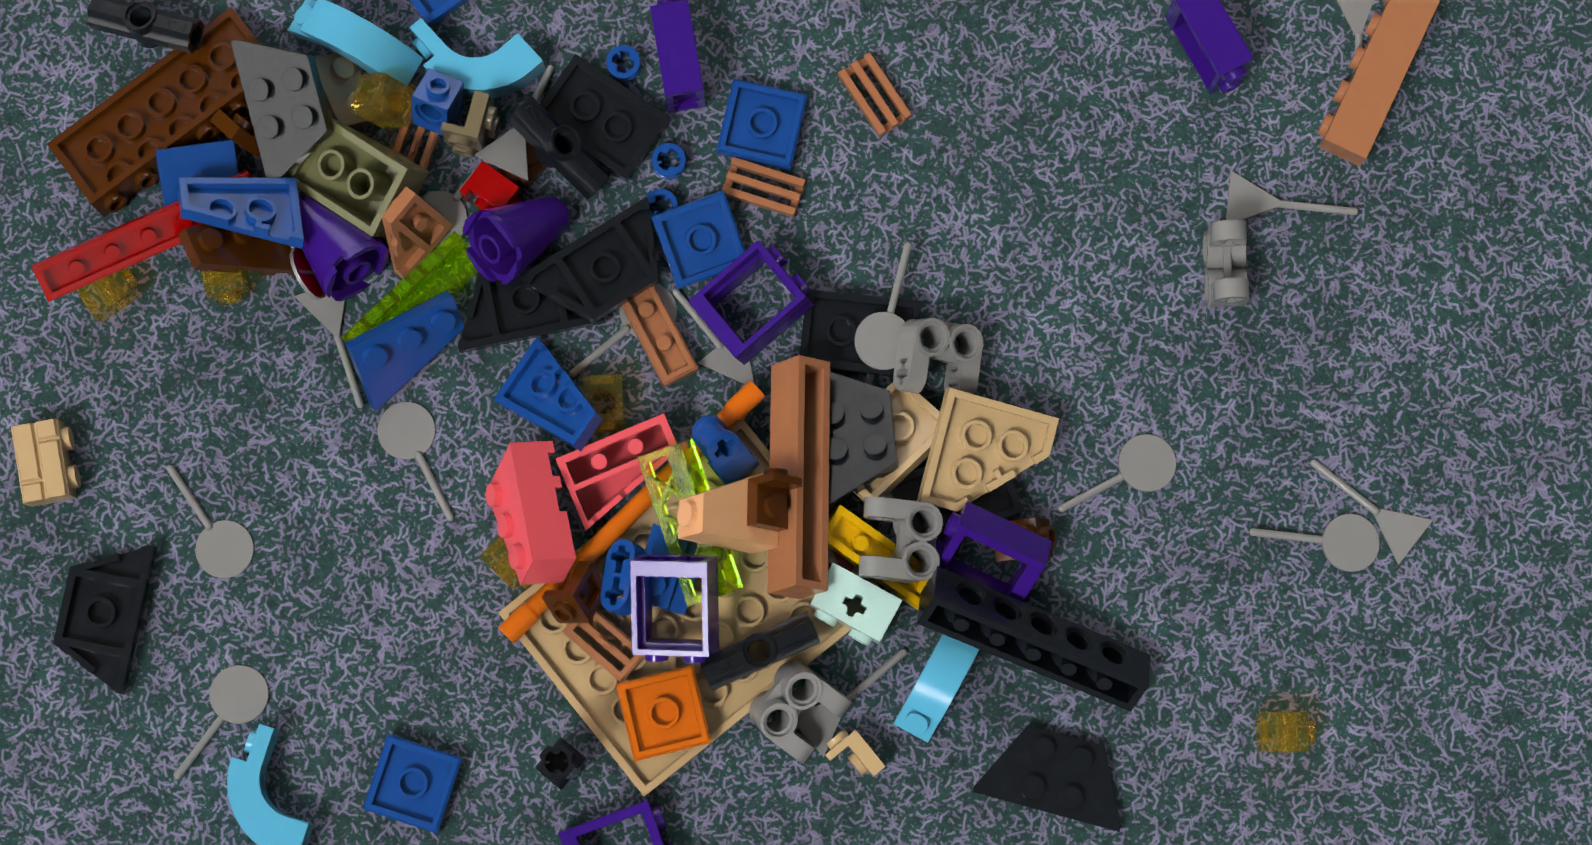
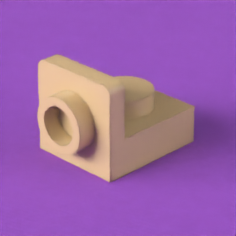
(862, 757)

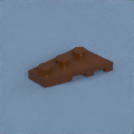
(230, 251)

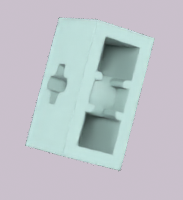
(878, 605)

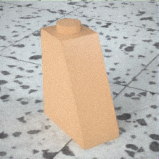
(720, 519)

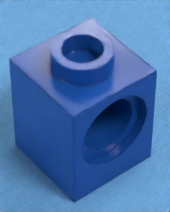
(437, 101)

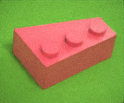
(610, 467)
(529, 514)

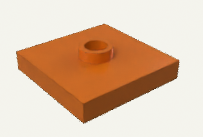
(663, 713)

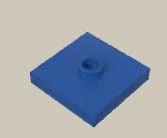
(762, 124)
(196, 160)
(698, 238)
(413, 783)

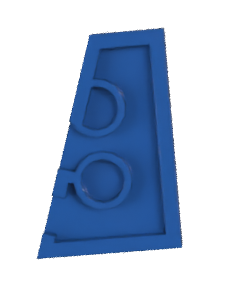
(245, 205)
(403, 346)
(549, 398)

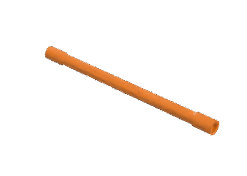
(530, 611)

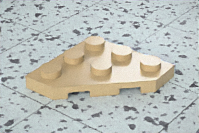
(981, 447)

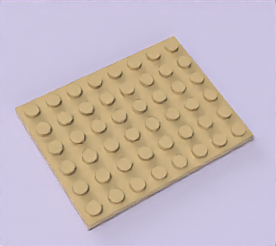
(741, 613)

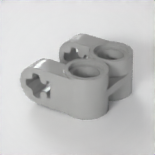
(1225, 263)
(913, 356)
(907, 542)
(792, 703)

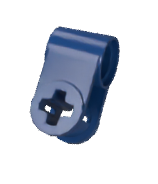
(723, 449)

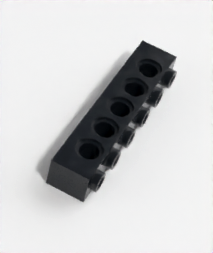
(1034, 639)

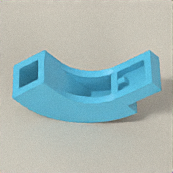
(355, 39)
(495, 74)
(936, 687)
(250, 798)

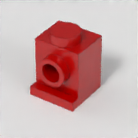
(489, 188)

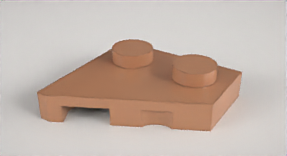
(412, 231)

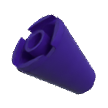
(513, 236)
(339, 251)

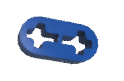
(617, 577)

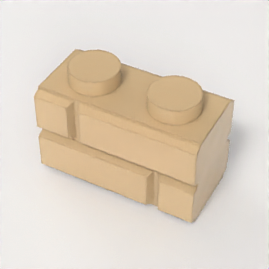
(45, 462)

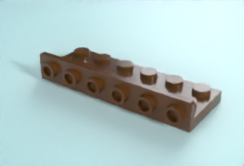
(163, 107)

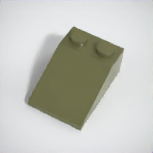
(356, 177)

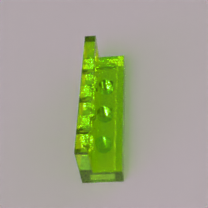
(441, 271)
(690, 480)

